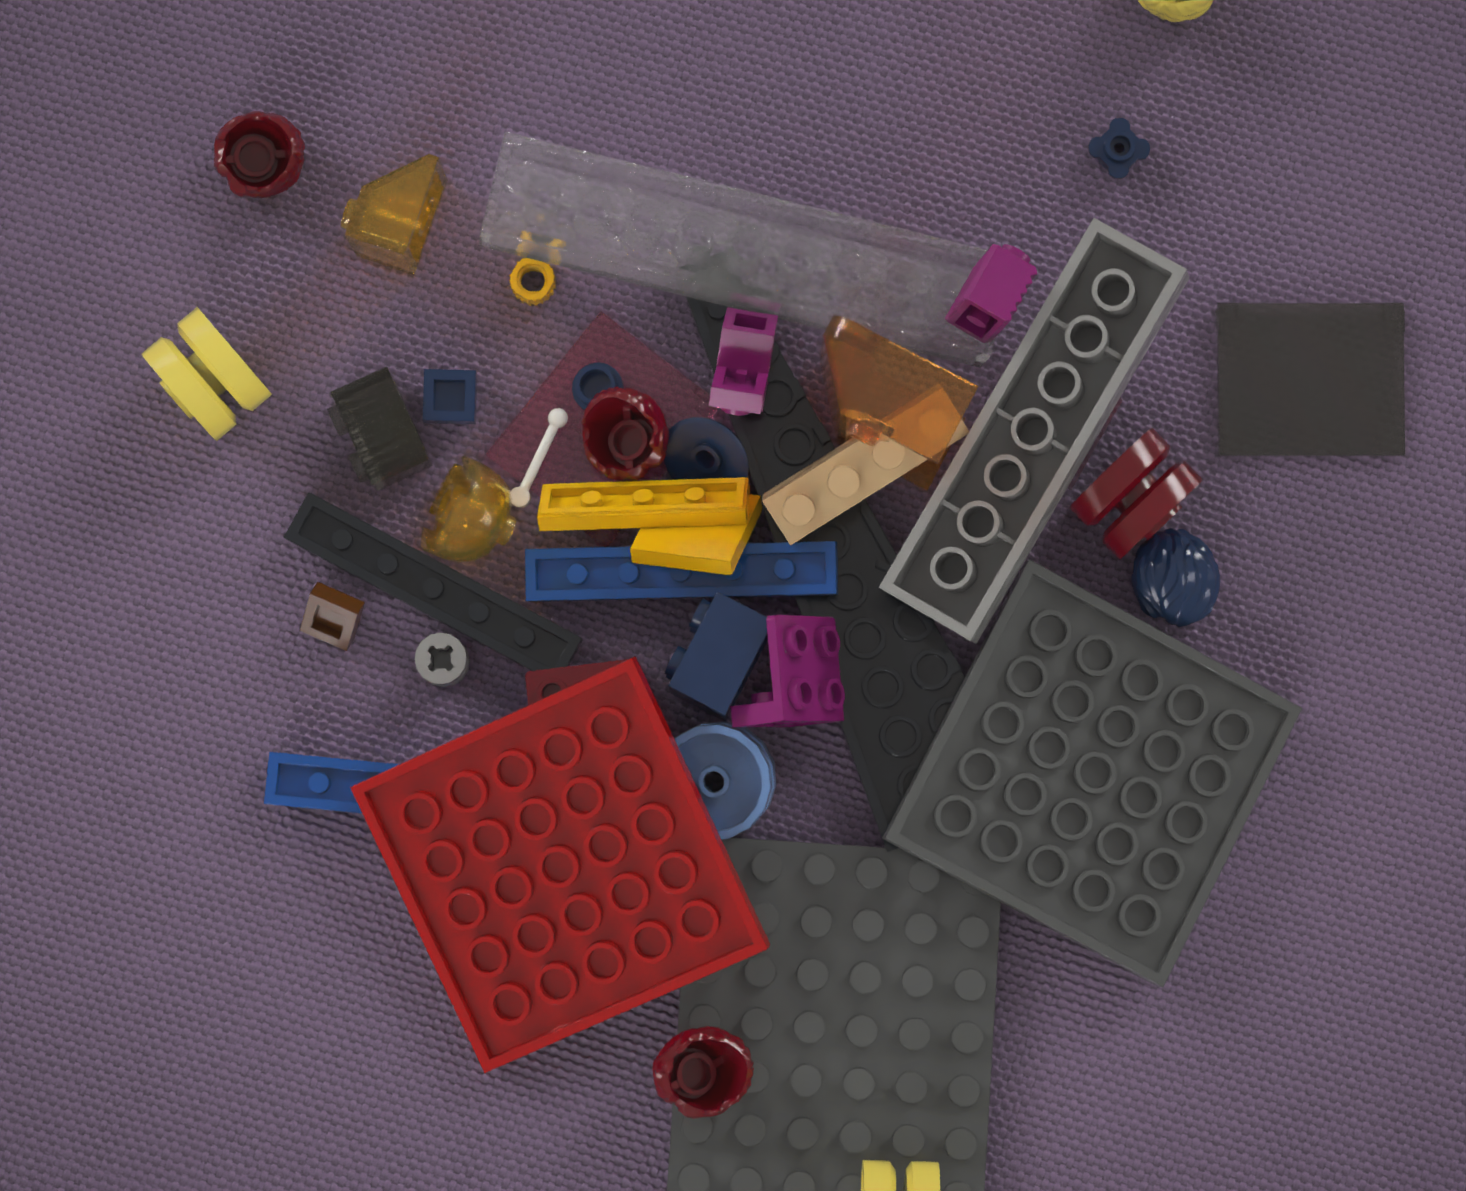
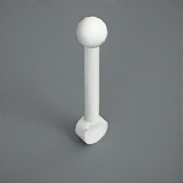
(520, 495)

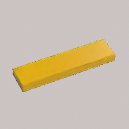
(644, 504)

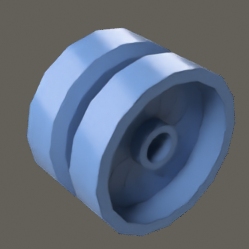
(745, 768)

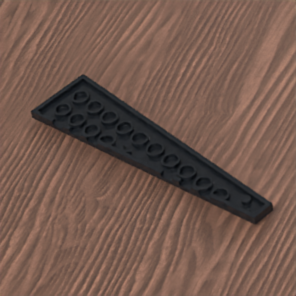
(890, 655)

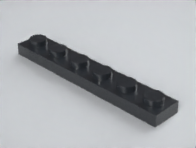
(431, 586)

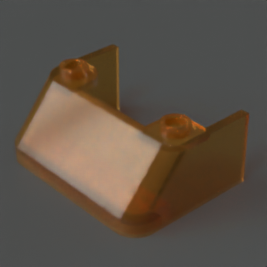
(892, 395)

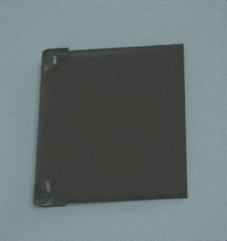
(1310, 379)

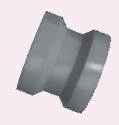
(448, 666)

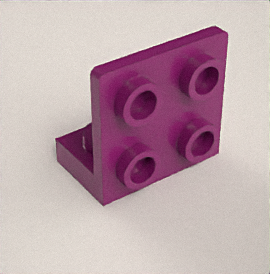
(802, 674)

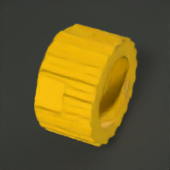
(532, 297)

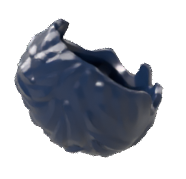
(1175, 577)

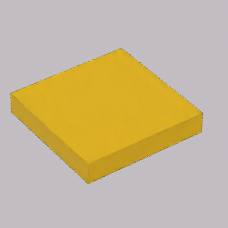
(696, 547)

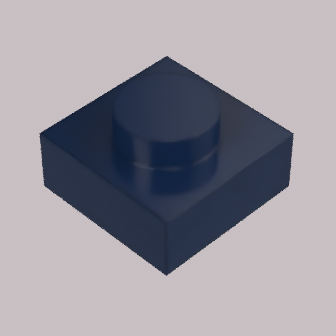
(449, 396)

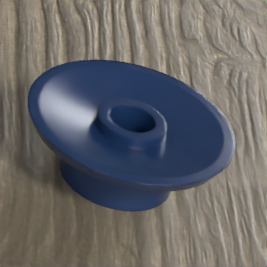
(689, 445)

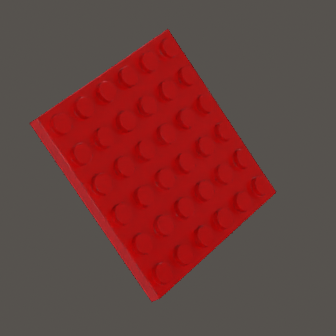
(560, 865)

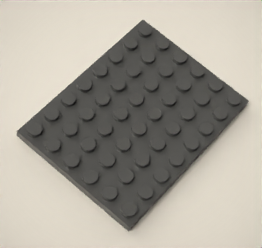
(857, 1022)

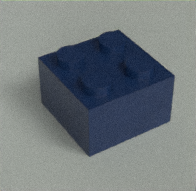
(719, 656)

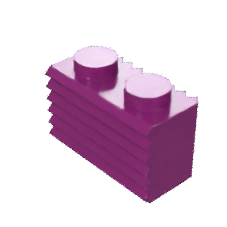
(992, 292)

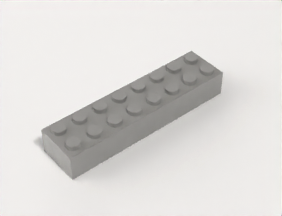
(1035, 430)

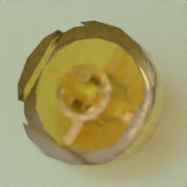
(469, 513)

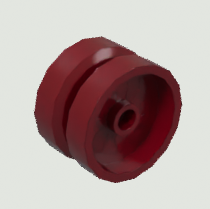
(1136, 494)

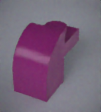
(743, 362)

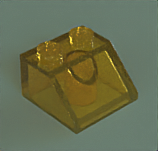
(396, 214)

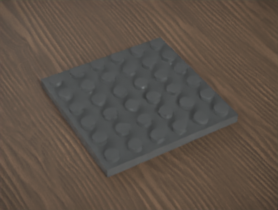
(1093, 773)

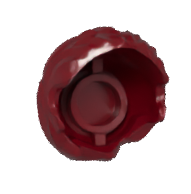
(259, 154)
(624, 433)
(703, 1071)

